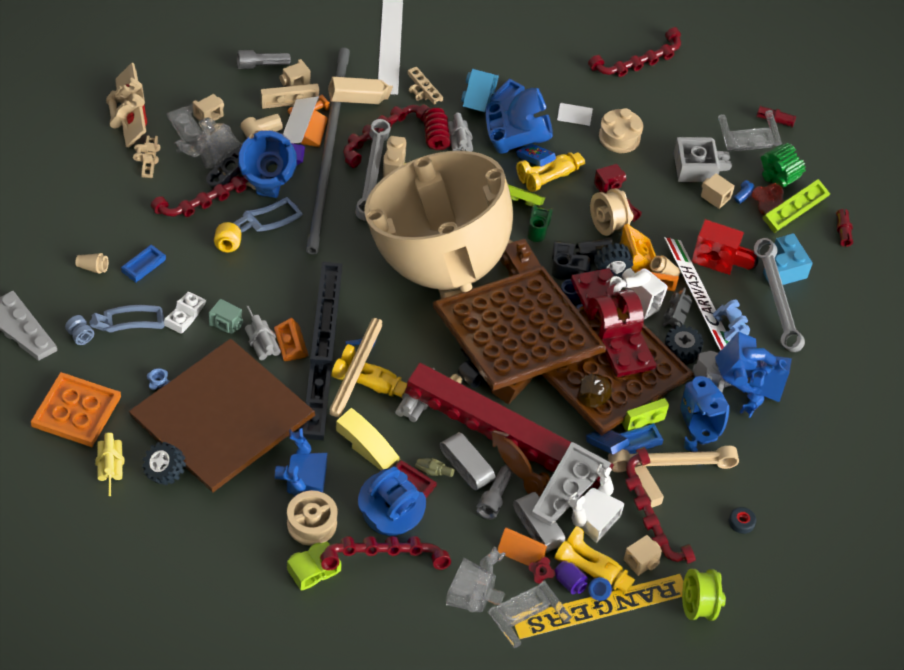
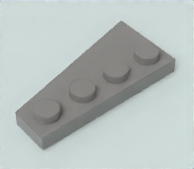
(23, 328)
(573, 474)

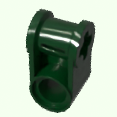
(539, 223)

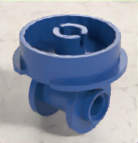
(405, 502)

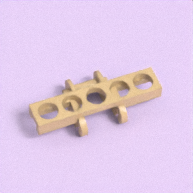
(426, 94)
(147, 157)

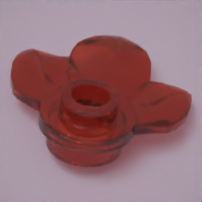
(768, 197)

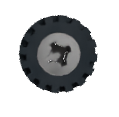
(676, 341)

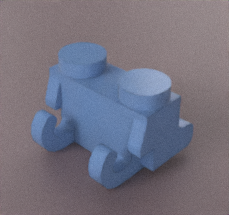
(735, 317)

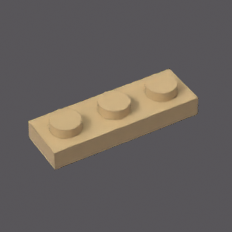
(287, 95)

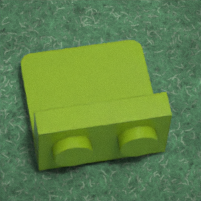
(645, 415)

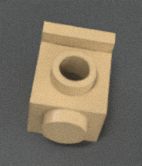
(295, 75)
(208, 107)

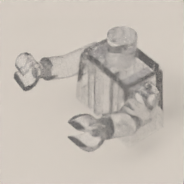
(212, 144)
(475, 584)

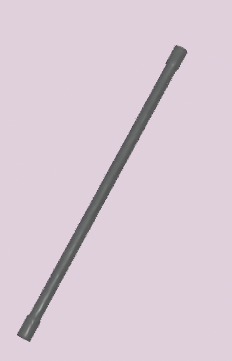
(314, 236)

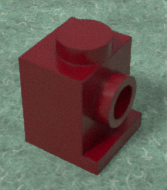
(609, 178)

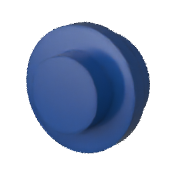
(600, 589)

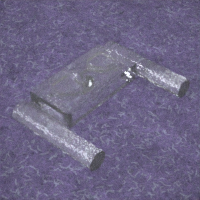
(185, 124)
(751, 138)
(524, 607)

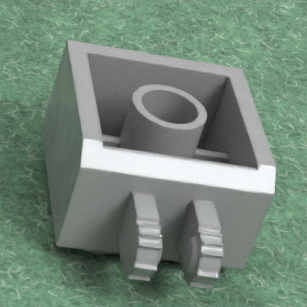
(698, 159)

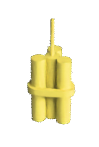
(109, 459)

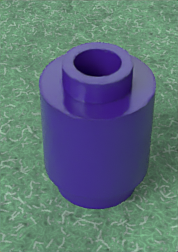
(571, 577)

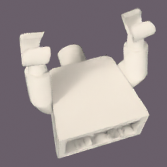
(647, 287)
(597, 509)

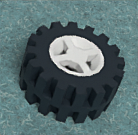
(614, 257)
(163, 454)

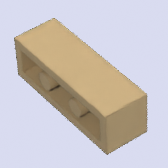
(649, 486)

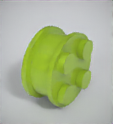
(702, 594)

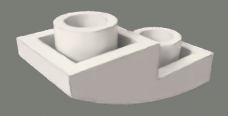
(185, 313)

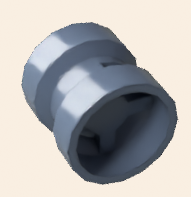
(79, 329)

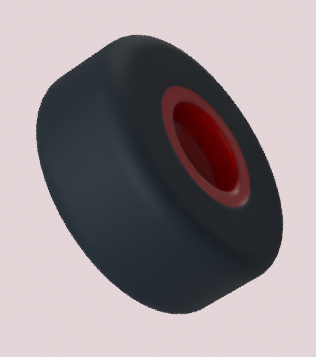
(739, 526)

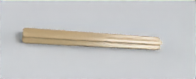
(355, 367)

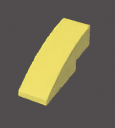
(366, 440)

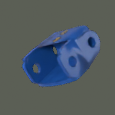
(712, 408)

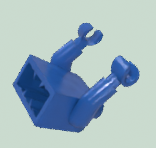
(740, 358)
(769, 381)
(305, 469)

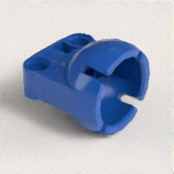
(513, 121)
(259, 153)

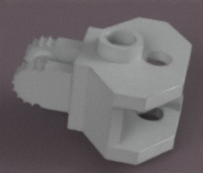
(707, 367)

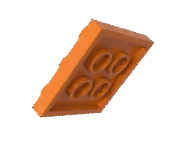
(76, 409)

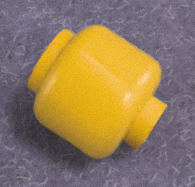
(227, 237)

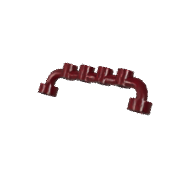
(636, 62)
(353, 158)
(203, 199)
(651, 520)
(330, 560)

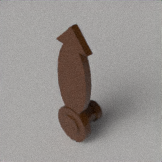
(519, 464)

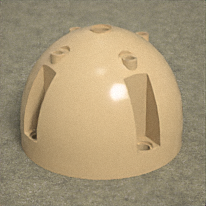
(442, 218)

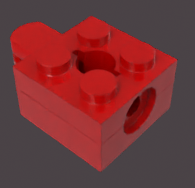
(720, 248)

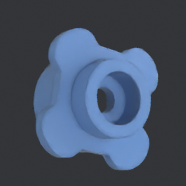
(157, 374)

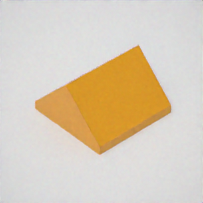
(639, 247)

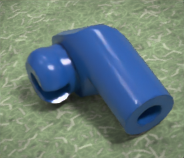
(746, 191)

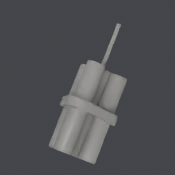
(459, 134)
(261, 337)
(411, 407)

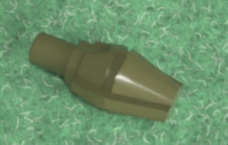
(434, 467)

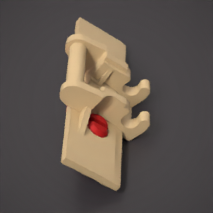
(131, 112)

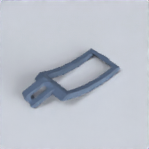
(253, 222)
(108, 324)

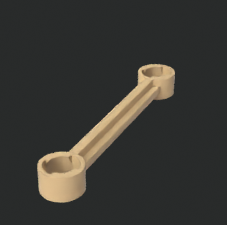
(724, 457)

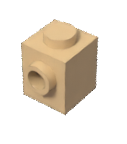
(717, 190)
(643, 555)

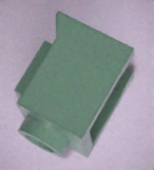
(226, 317)

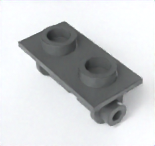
(679, 304)

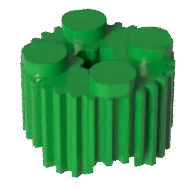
(782, 165)

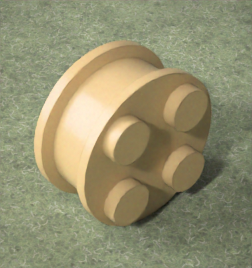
(620, 131)
(610, 211)
(312, 517)

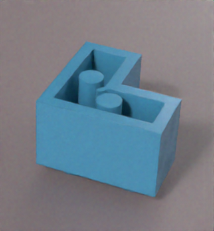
(479, 89)
(791, 260)

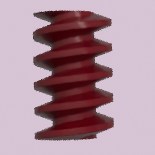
(436, 129)

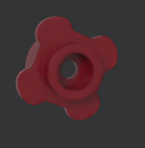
(536, 566)

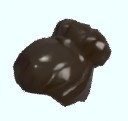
(594, 390)

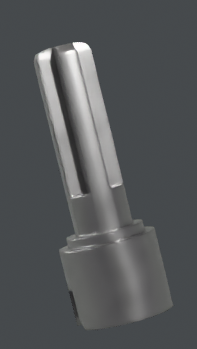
(249, 59)
(491, 500)

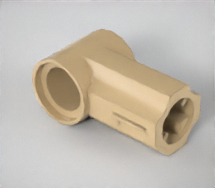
(251, 125)

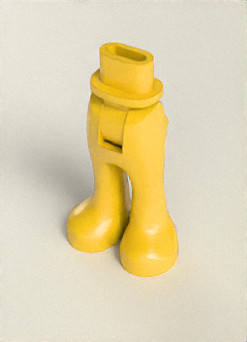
(538, 176)
(371, 376)
(601, 565)

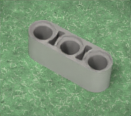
(467, 461)
(549, 535)

